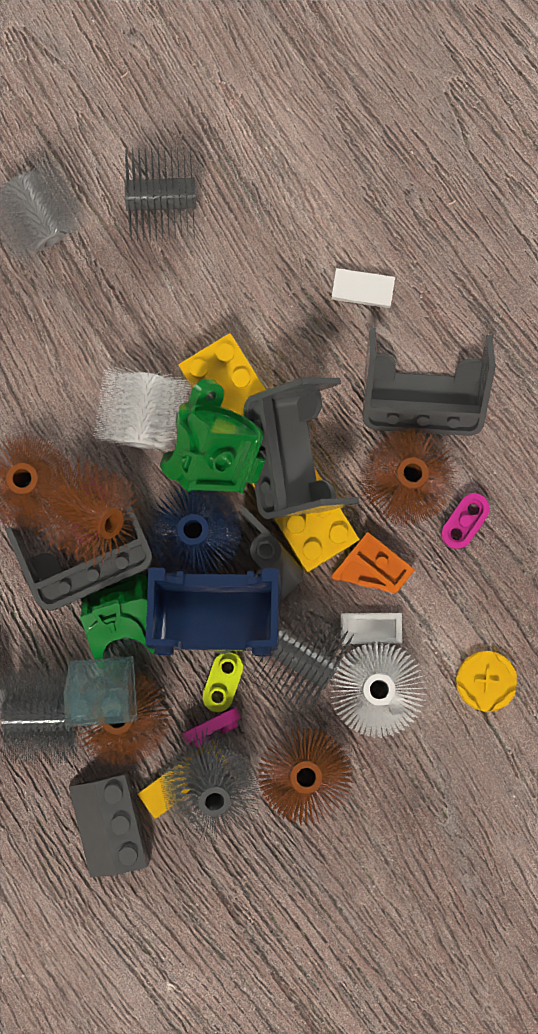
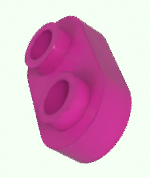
(464, 521)
(224, 721)

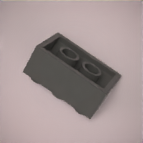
(110, 825)

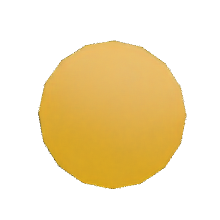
(486, 681)

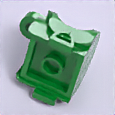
(213, 444)
(116, 614)

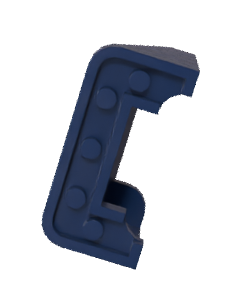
(213, 612)

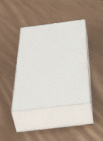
(363, 288)
(371, 628)

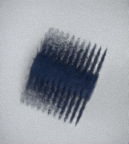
(195, 519)

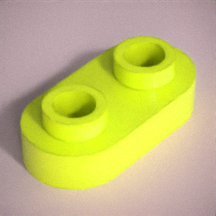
(222, 682)

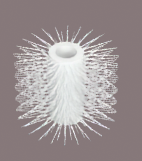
(142, 409)
(386, 709)

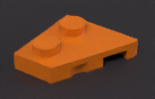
(374, 566)

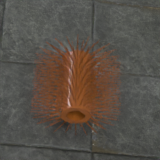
(23, 470)
(418, 471)
(86, 511)
(129, 730)
(325, 774)

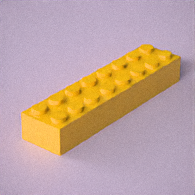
(310, 536)

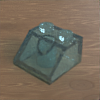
(100, 692)

